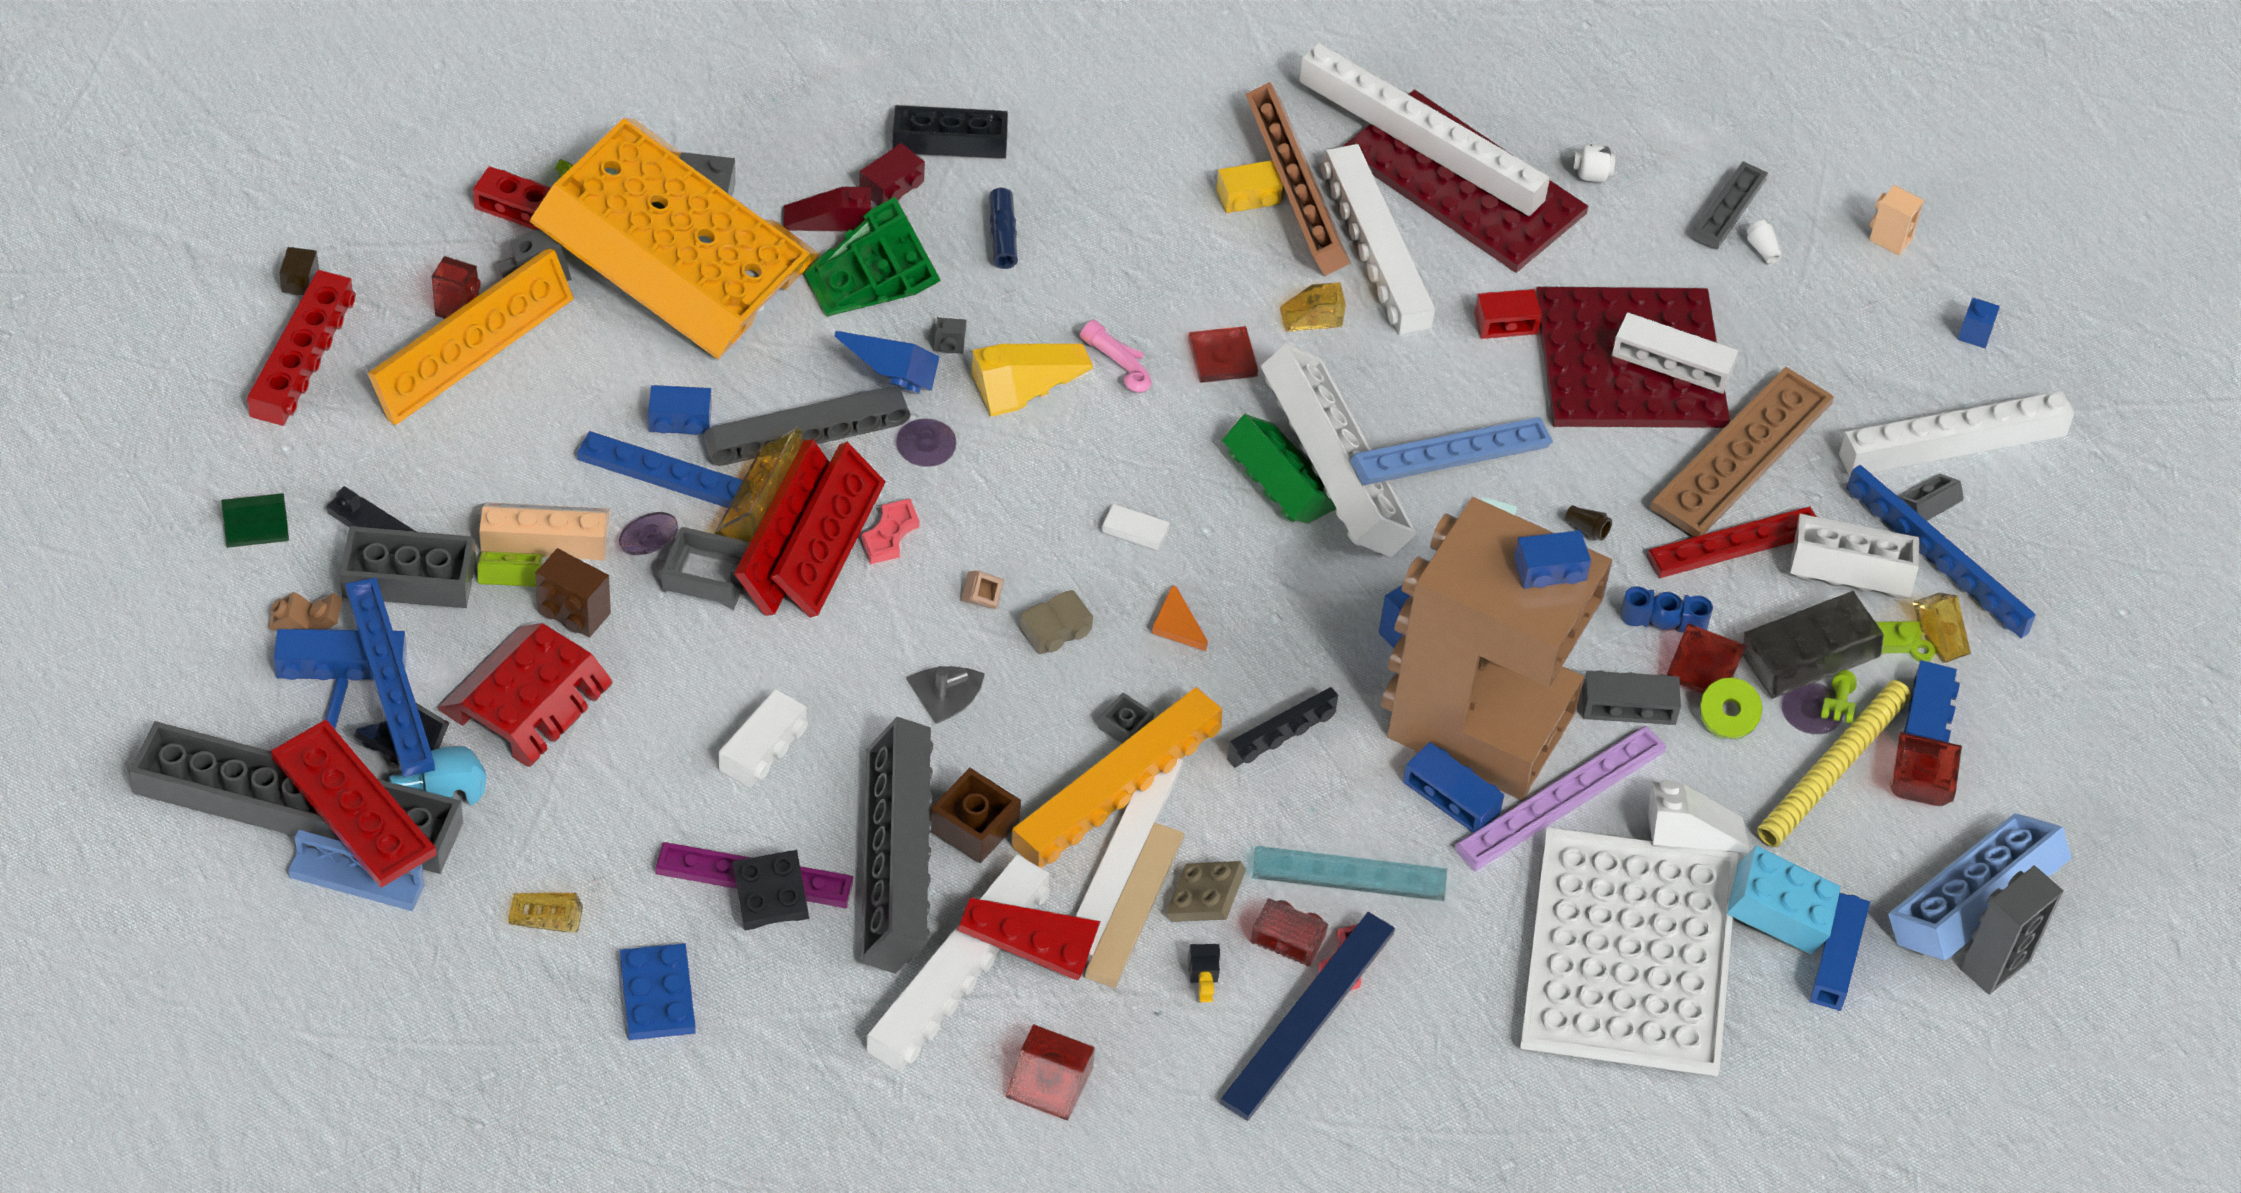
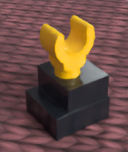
(1204, 968)

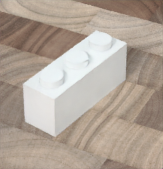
(763, 739)

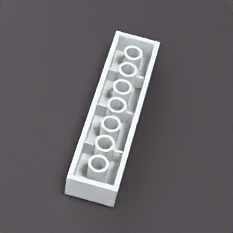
(1330, 440)

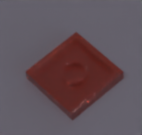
(1223, 354)

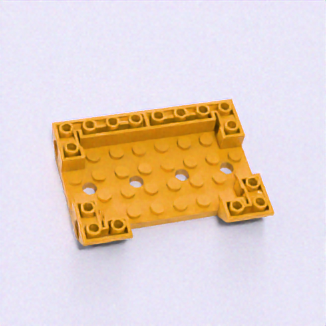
(658, 251)

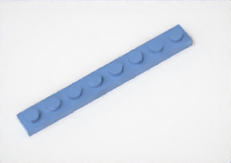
(1450, 451)

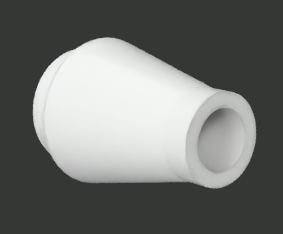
(1764, 240)

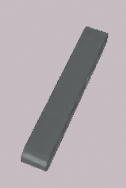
(818, 421)

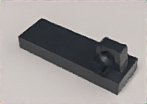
(357, 511)

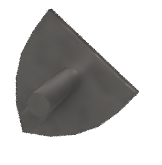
(946, 690)

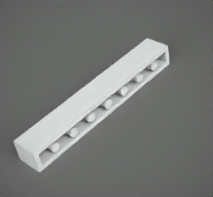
(1378, 239)
(1957, 433)
(950, 973)

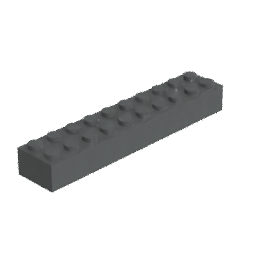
(252, 789)

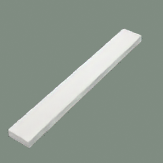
(1124, 850)

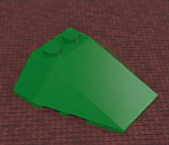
(872, 264)

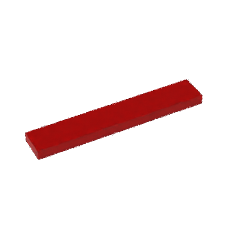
(1726, 543)

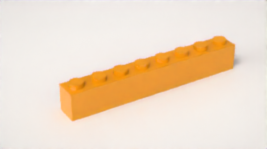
(1116, 777)

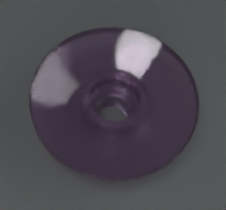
(926, 442)
(648, 533)
(1806, 715)

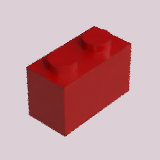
(1507, 313)

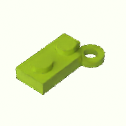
(1905, 638)

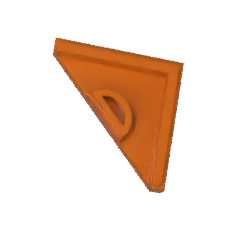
(1178, 622)

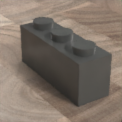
(1631, 697)

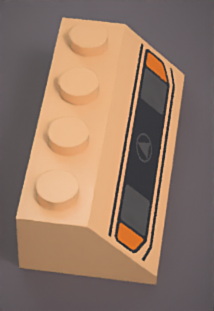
(544, 529)

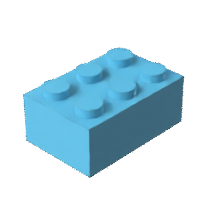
(1783, 900)

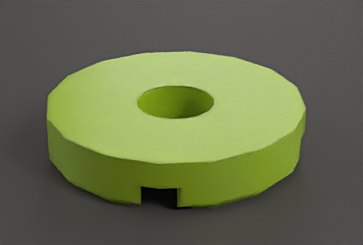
(1743, 696)

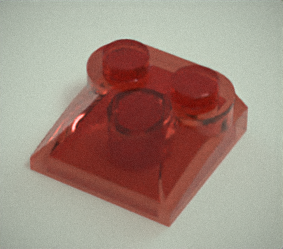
(1704, 658)
(1925, 770)

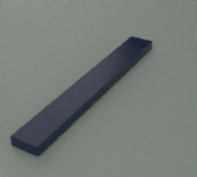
(1307, 1016)

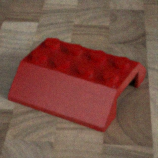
(529, 686)

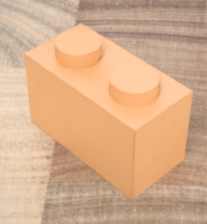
(1896, 219)

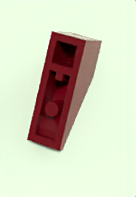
(829, 211)

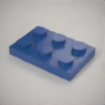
(657, 991)

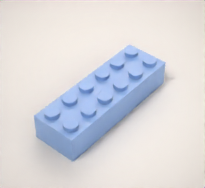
(1948, 907)

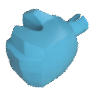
(454, 770)

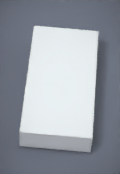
(1135, 527)

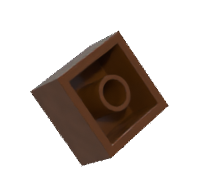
(573, 593)
(975, 815)

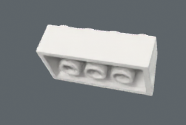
(1855, 556)

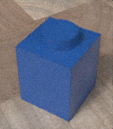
(1978, 322)

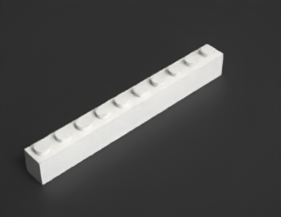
(1424, 129)

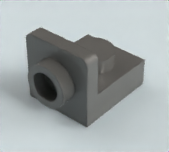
(950, 335)

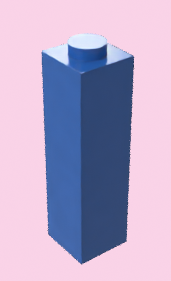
(1840, 952)

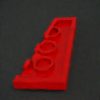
(1036, 935)

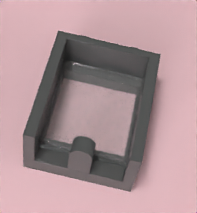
(703, 566)

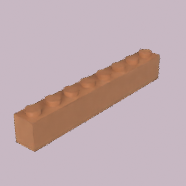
(1298, 179)

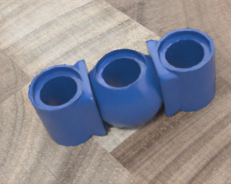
(1664, 609)

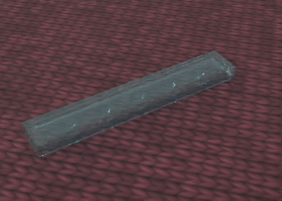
(1349, 873)

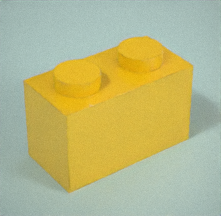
(1249, 186)

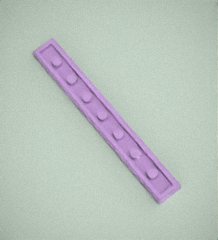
(1560, 798)

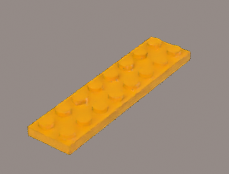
(470, 336)

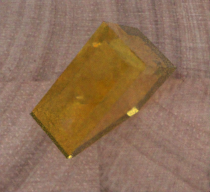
(1315, 308)
(1943, 625)

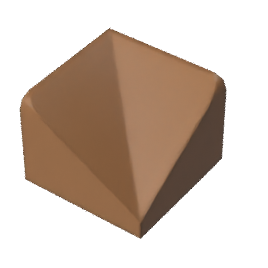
(982, 589)

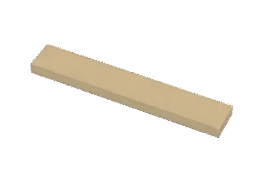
(1134, 905)

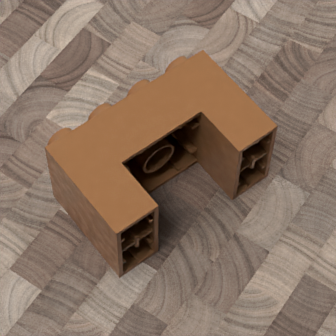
(1486, 655)

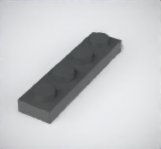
(1730, 205)

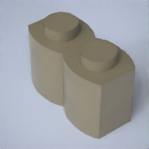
(1056, 622)

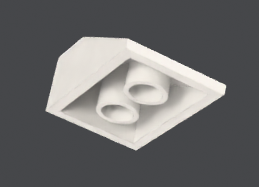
(1691, 820)

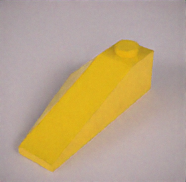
(1019, 372)

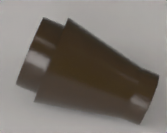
(1590, 522)

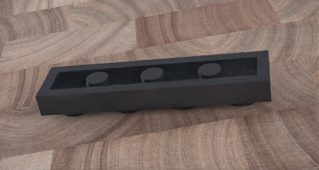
(1282, 727)

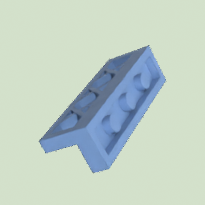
(333, 871)

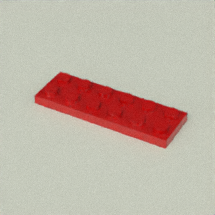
(778, 526)
(828, 529)
(353, 803)

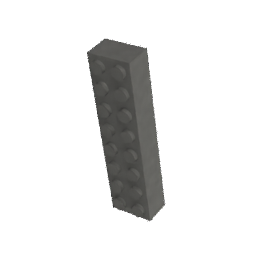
(896, 846)

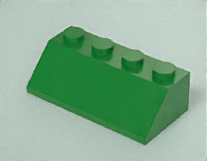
(1278, 468)

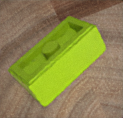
(508, 568)

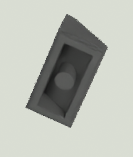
(1934, 496)

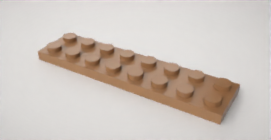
(1741, 452)

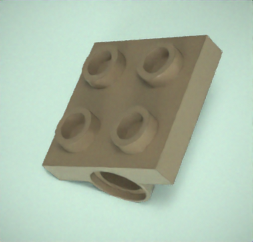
(1206, 891)

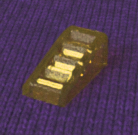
(566, 915)

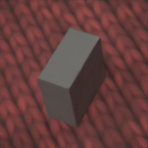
(1124, 718)

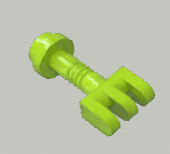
(1843, 683)

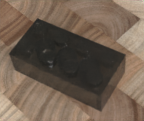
(1812, 644)

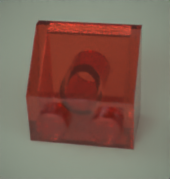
(1051, 1072)

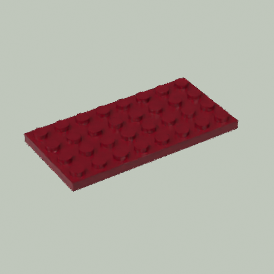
(1463, 206)

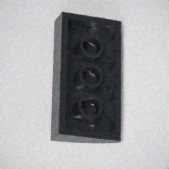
(951, 131)

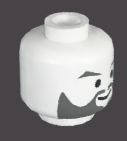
(1594, 163)

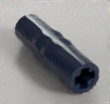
(1003, 228)

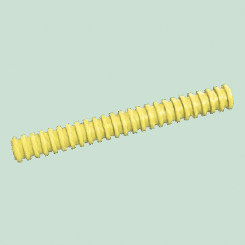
(1833, 763)

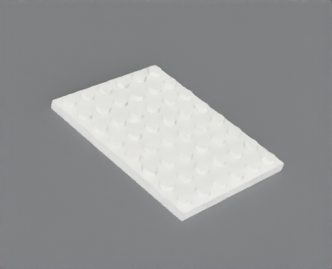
(1630, 952)

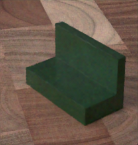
(255, 520)

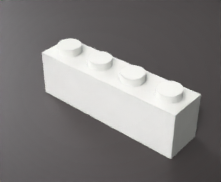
(1675, 353)

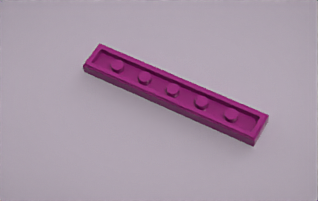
(718, 869)

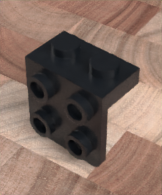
(378, 738)

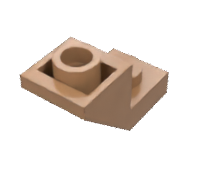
(298, 613)

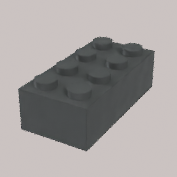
(411, 565)
(2011, 928)

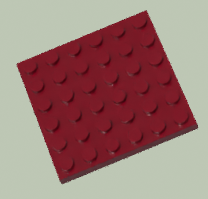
(1604, 391)

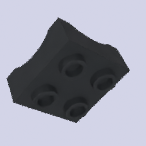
(770, 889)

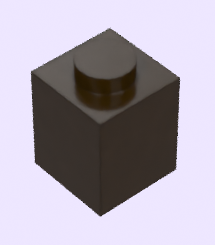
(298, 270)

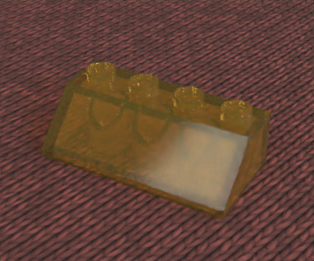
(760, 486)

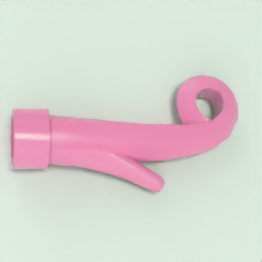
(1138, 378)

